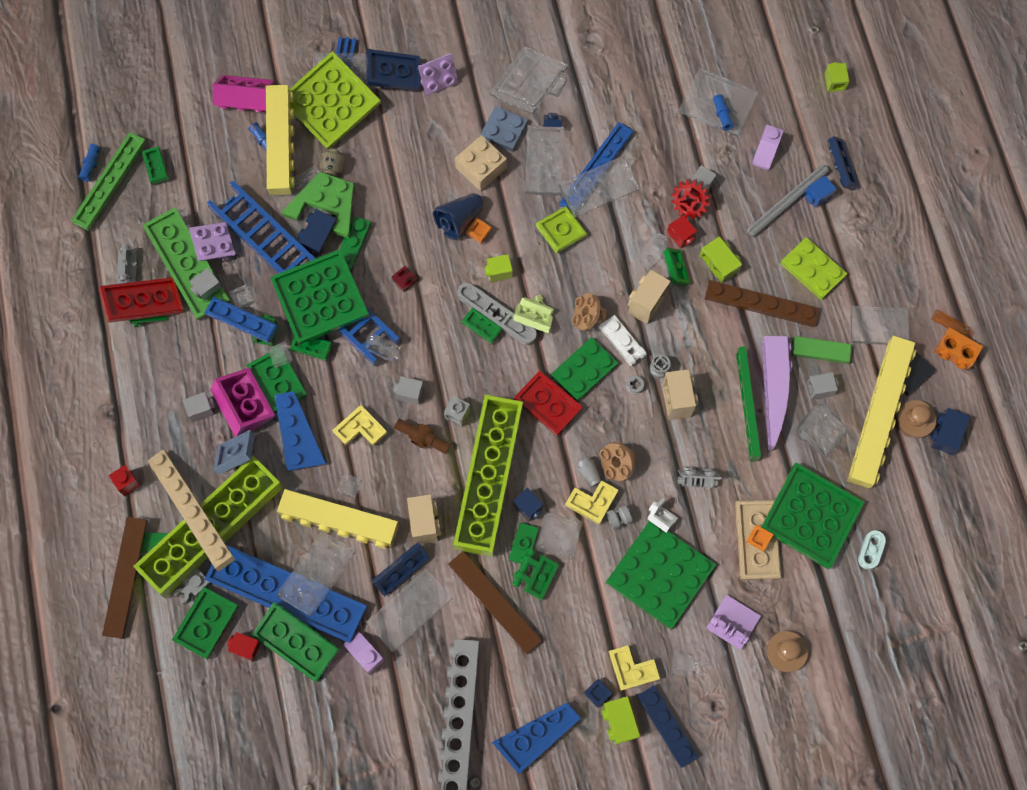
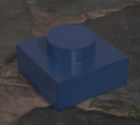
(552, 120)
(597, 693)

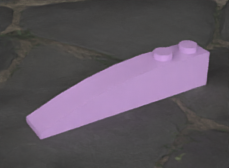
(776, 383)

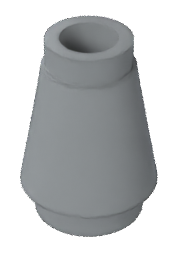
(588, 470)

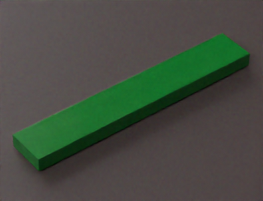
(748, 404)

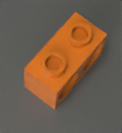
(959, 345)

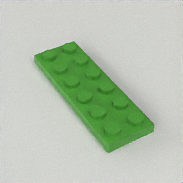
(178, 253)

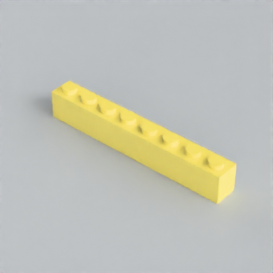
(881, 412)

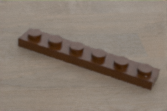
(761, 303)

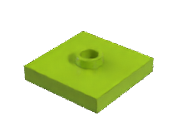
(561, 229)

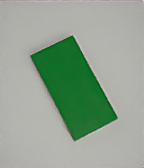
(295, 641)

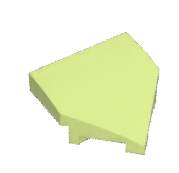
(534, 313)

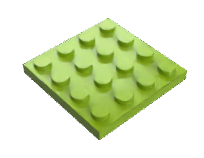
(331, 100)

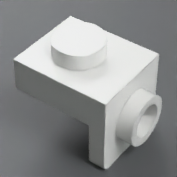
(661, 516)

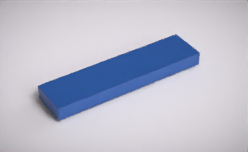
(241, 320)

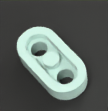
(872, 551)

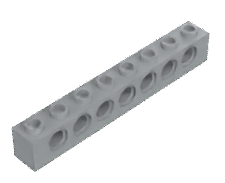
(459, 649)

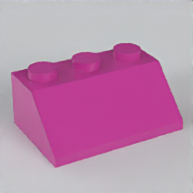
(241, 92)
(241, 401)

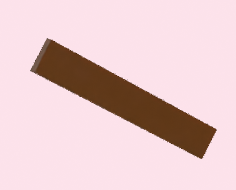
(124, 578)
(494, 602)

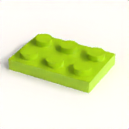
(813, 268)

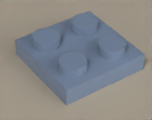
(504, 128)
(234, 452)

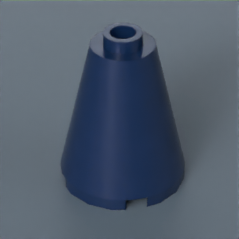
(457, 214)

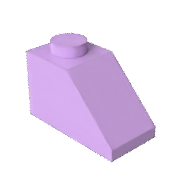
(767, 147)
(364, 653)

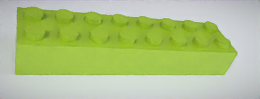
(488, 476)
(227, 509)

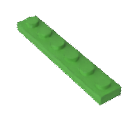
(108, 181)

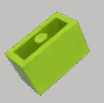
(720, 259)
(620, 720)

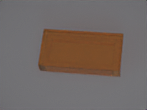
(947, 321)

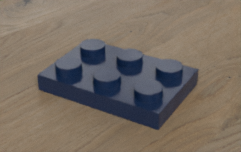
(392, 70)

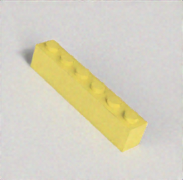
(279, 140)
(337, 518)

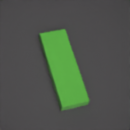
(821, 350)

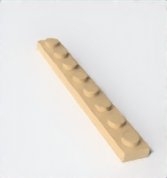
(191, 510)

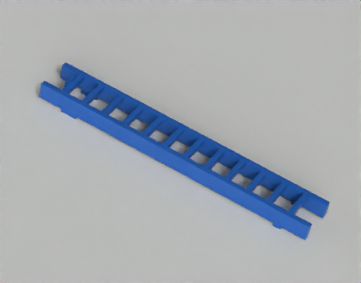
(292, 243)

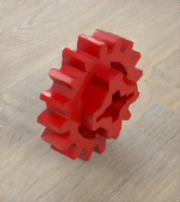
(691, 206)

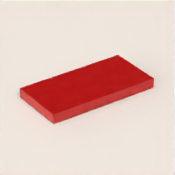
(141, 299)

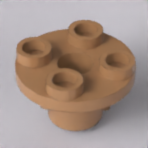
(588, 312)
(916, 419)
(617, 461)
(787, 651)

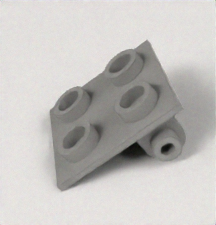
(710, 477)

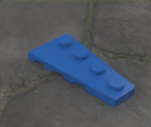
(297, 437)
(531, 740)

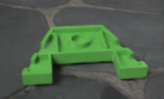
(328, 195)

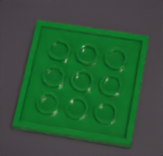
(319, 297)
(812, 515)
(660, 574)

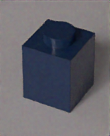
(528, 505)

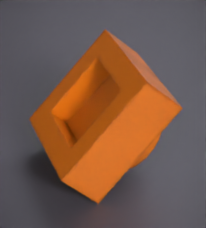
(478, 230)
(759, 538)

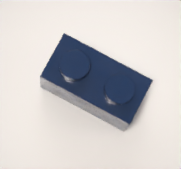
(317, 231)
(949, 431)

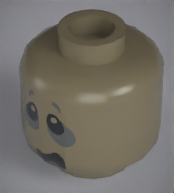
(332, 162)

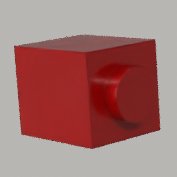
(682, 232)
(124, 480)
(243, 646)

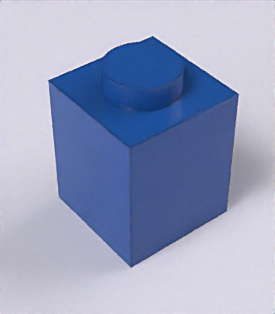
(820, 191)

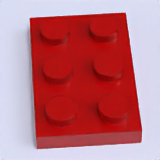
(548, 403)

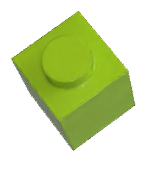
(836, 77)
(498, 268)

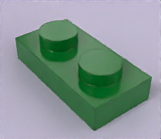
(676, 267)

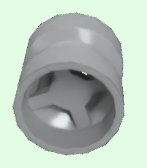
(657, 369)
(619, 517)

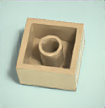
(480, 163)
(648, 296)
(679, 394)
(422, 519)

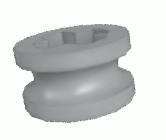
(630, 381)

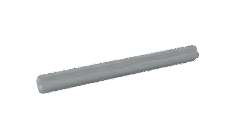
(786, 201)

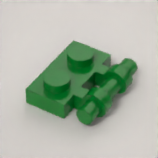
(540, 577)

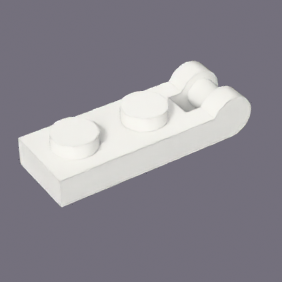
(622, 340)

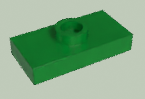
(155, 165)
(482, 325)
(314, 348)
(523, 541)

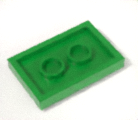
(584, 369)
(275, 380)
(205, 623)

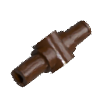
(422, 436)

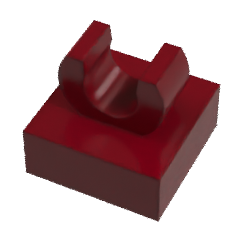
(404, 278)

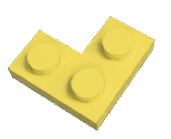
(359, 422)
(595, 506)
(632, 675)

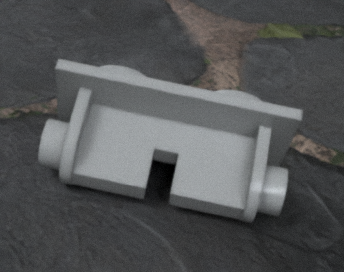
(126, 265)

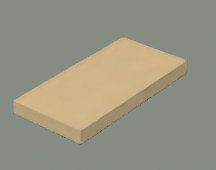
(752, 561)

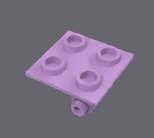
(438, 74)
(212, 242)
(733, 622)

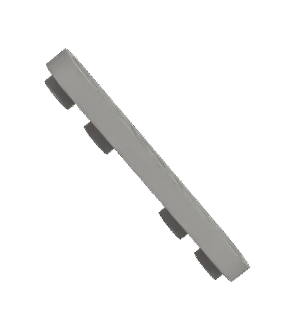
(481, 302)

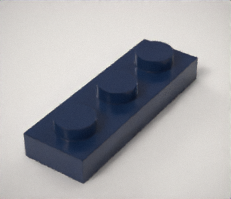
(843, 163)
(400, 569)

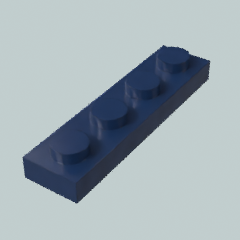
(667, 726)

